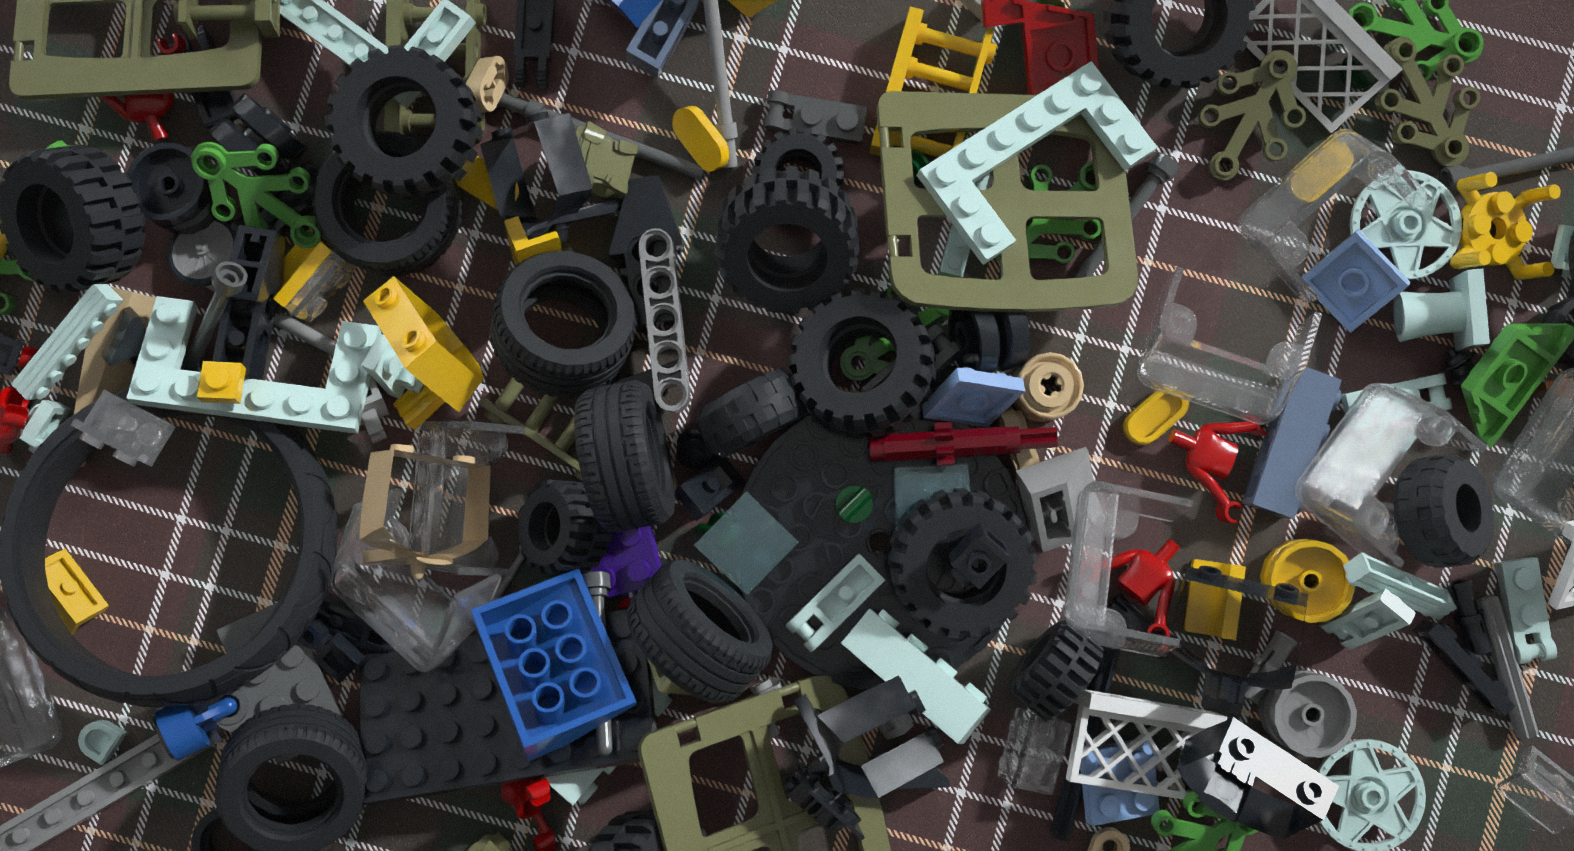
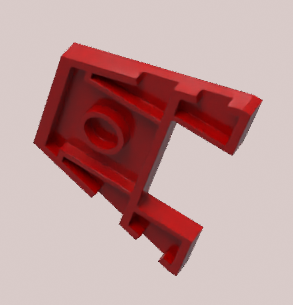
(1053, 38)

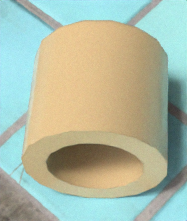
(1037, 405)

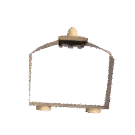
(374, 504)

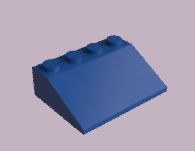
(552, 662)

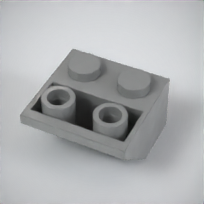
(1051, 494)

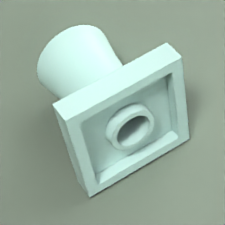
(1456, 311)

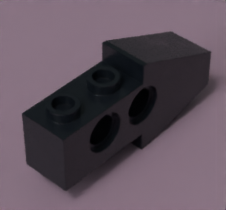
(643, 210)
(250, 315)

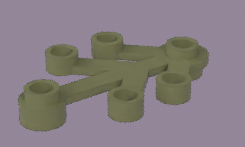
(1429, 105)
(1255, 110)

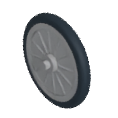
(196, 255)

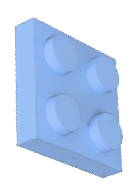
(1355, 281)
(973, 397)
(1112, 805)

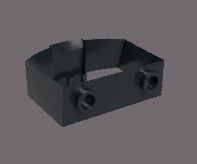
(567, 168)
(1224, 690)
(859, 716)
(1229, 781)

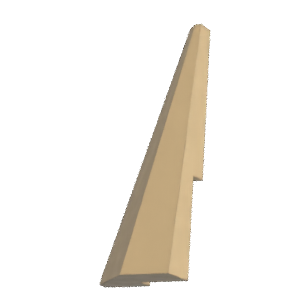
(95, 372)

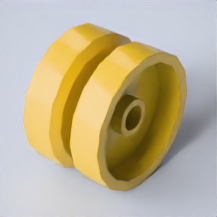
(1327, 590)

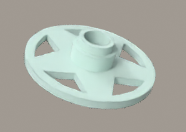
(1409, 229)
(1372, 794)

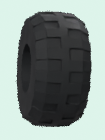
(750, 413)
(1443, 511)

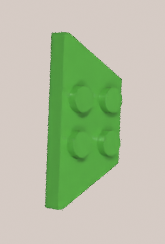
(1511, 374)

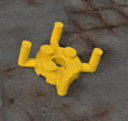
(1510, 222)

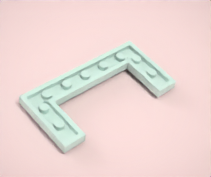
(348, 41)
(953, 174)
(163, 384)

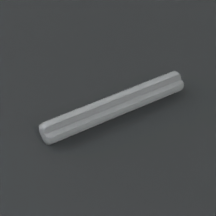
(1508, 667)

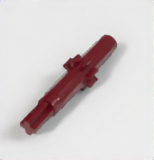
(949, 443)

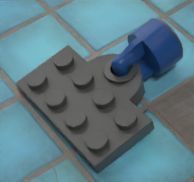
(289, 681)

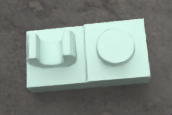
(388, 370)

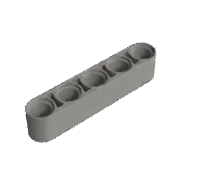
(664, 303)

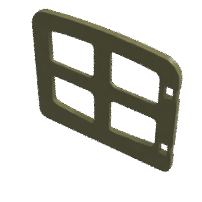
(137, 70)
(1013, 203)
(777, 819)

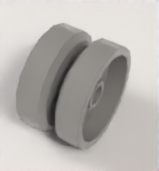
(1311, 716)

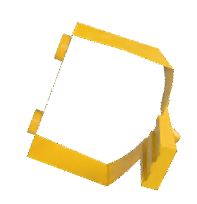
(426, 350)

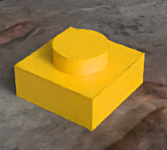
(221, 382)

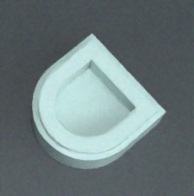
(100, 740)

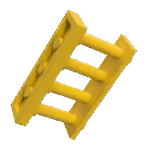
(906, 67)

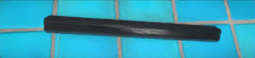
(1071, 792)

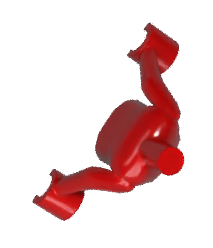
(149, 107)
(14, 409)
(1214, 456)
(1146, 577)
(527, 799)

